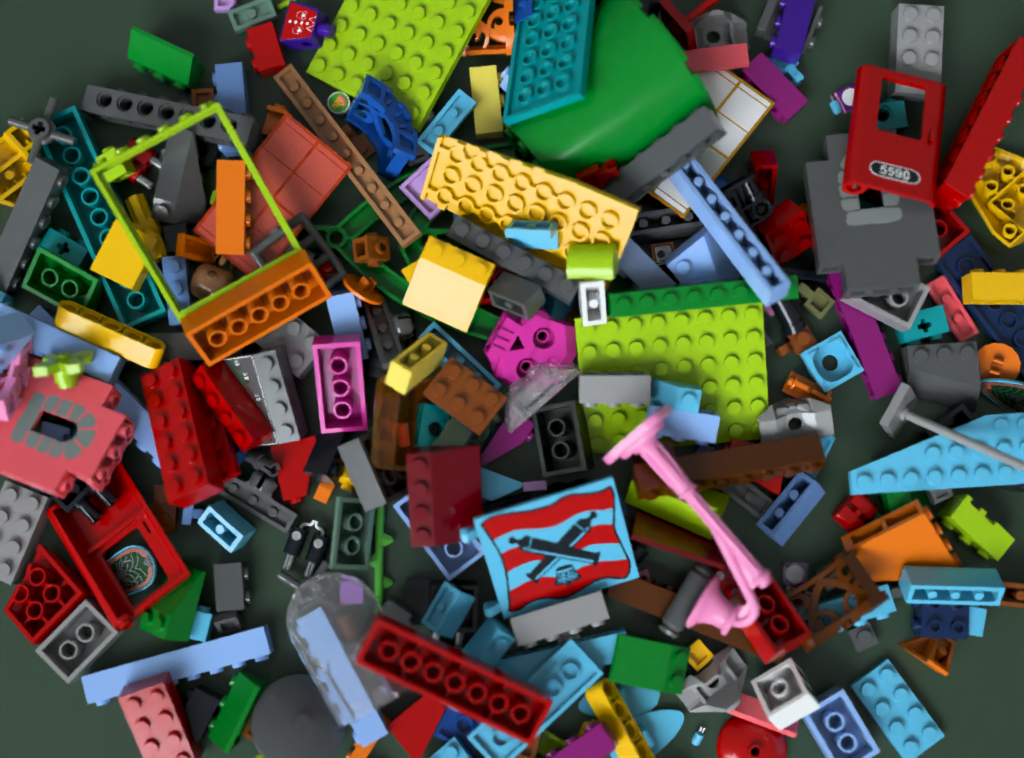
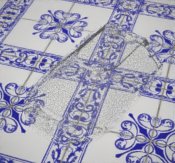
(326, 627)

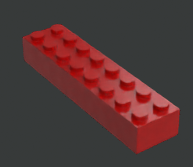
(982, 129)
(453, 678)

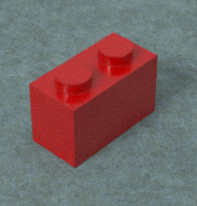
(266, 49)

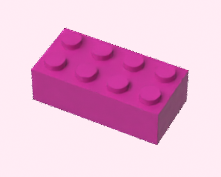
(340, 383)

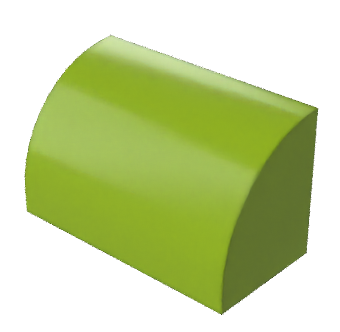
(592, 261)

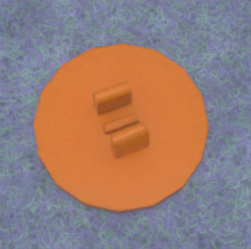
(363, 288)
(998, 361)

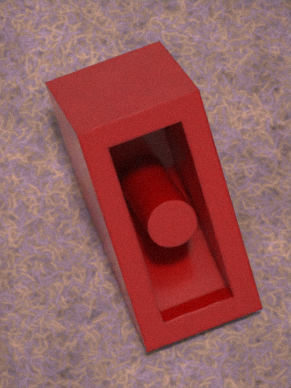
(765, 167)

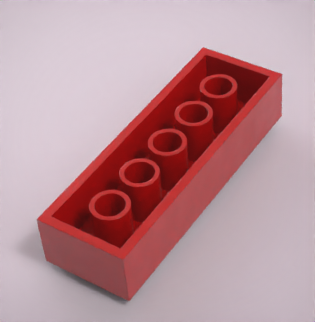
(181, 434)

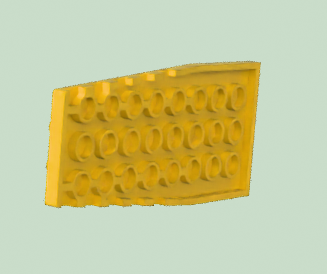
(499, 189)

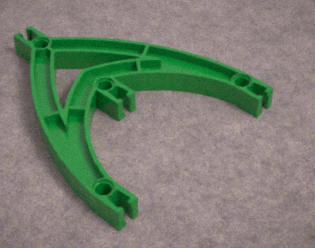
(365, 219)

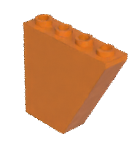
(900, 540)

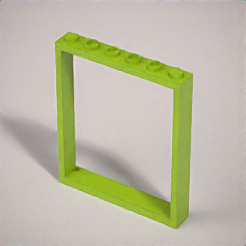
(144, 143)

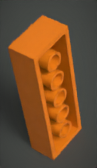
(255, 308)

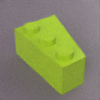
(975, 528)

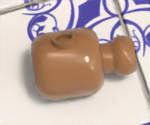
(208, 279)

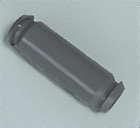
(685, 600)

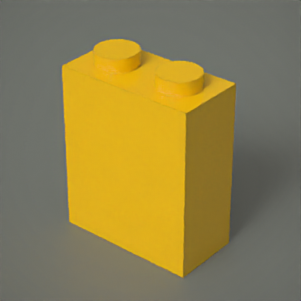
(121, 261)

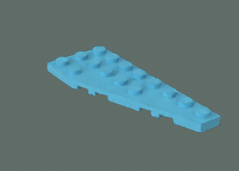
(946, 463)

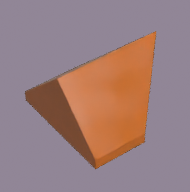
(933, 652)

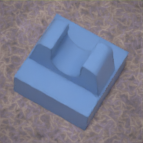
(189, 513)

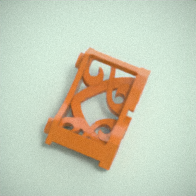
(502, 33)

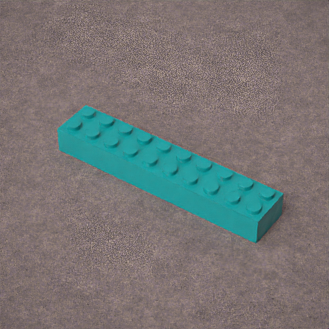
(96, 217)

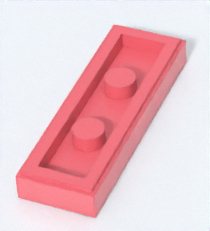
(717, 58)
(958, 319)
(752, 711)

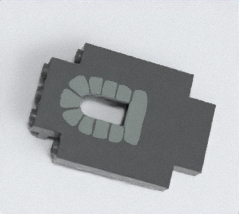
(869, 247)

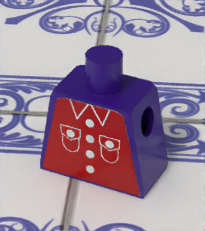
(305, 27)

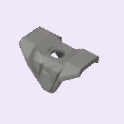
(727, 25)
(814, 415)
(723, 696)

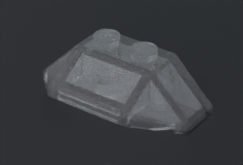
(535, 390)

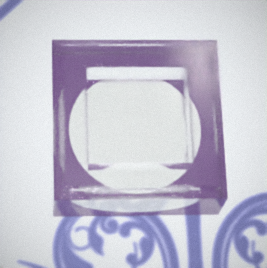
(795, 573)

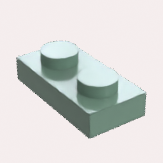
(252, 15)

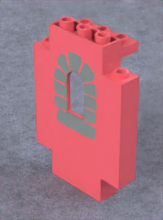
(56, 464)

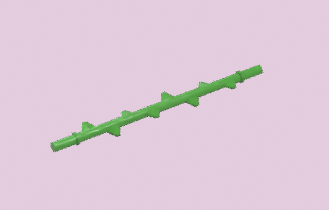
(377, 560)

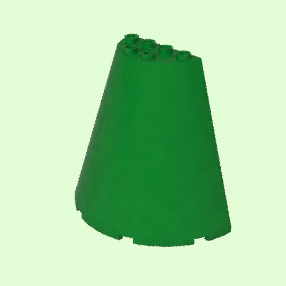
(631, 99)

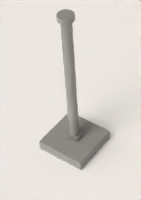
(901, 410)

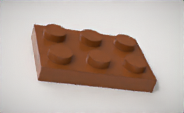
(465, 396)

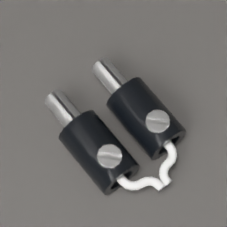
(296, 542)

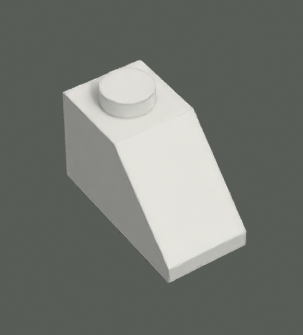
(592, 302)

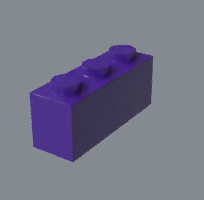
(791, 30)

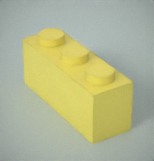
(489, 102)
(416, 363)

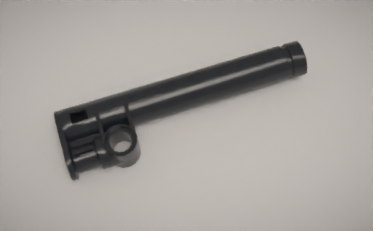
(744, 204)

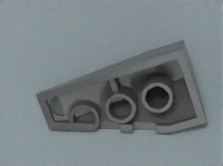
(179, 187)

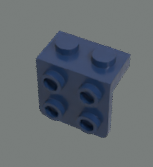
(940, 621)

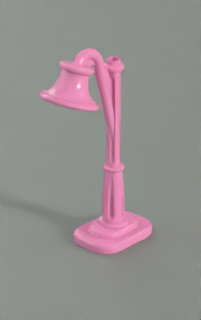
(712, 605)

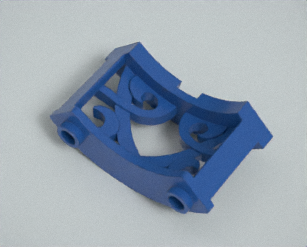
(391, 150)

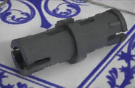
(262, 462)

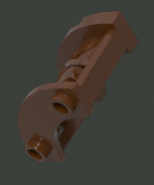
(866, 599)

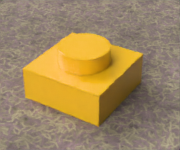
(699, 654)

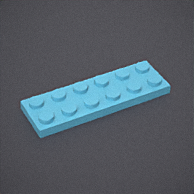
(564, 677)

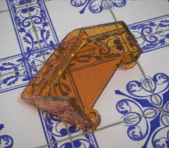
(394, 424)

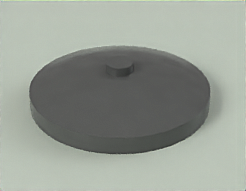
(294, 721)

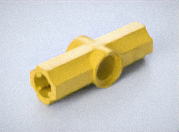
(141, 216)

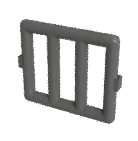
(314, 236)

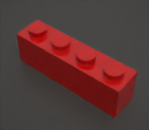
(232, 405)

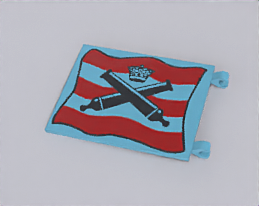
(554, 548)

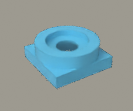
(847, 366)

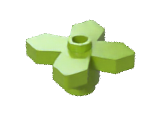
(64, 367)

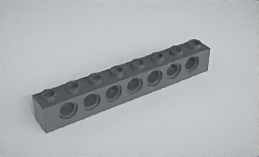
(98, 97)

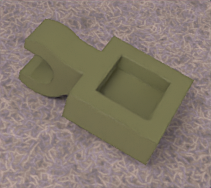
(816, 301)

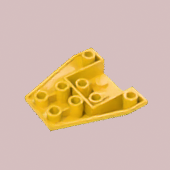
(1001, 197)

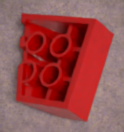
(46, 595)

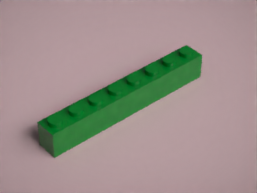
(686, 296)

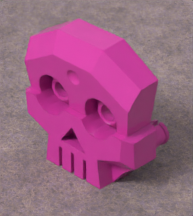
(507, 358)

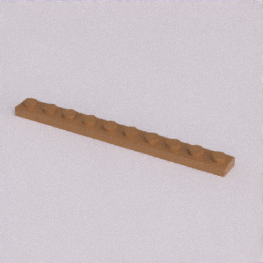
(361, 173)

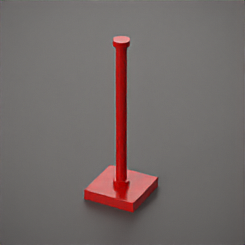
(679, 25)

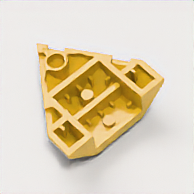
(14, 151)

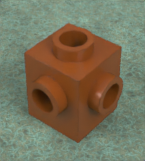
(371, 249)

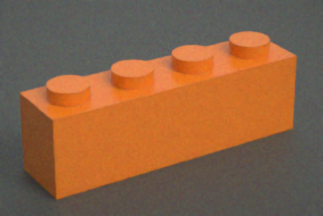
(231, 207)

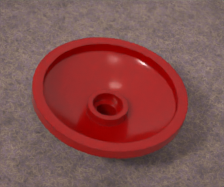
(740, 736)

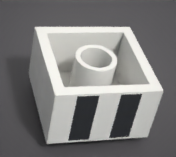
(785, 694)

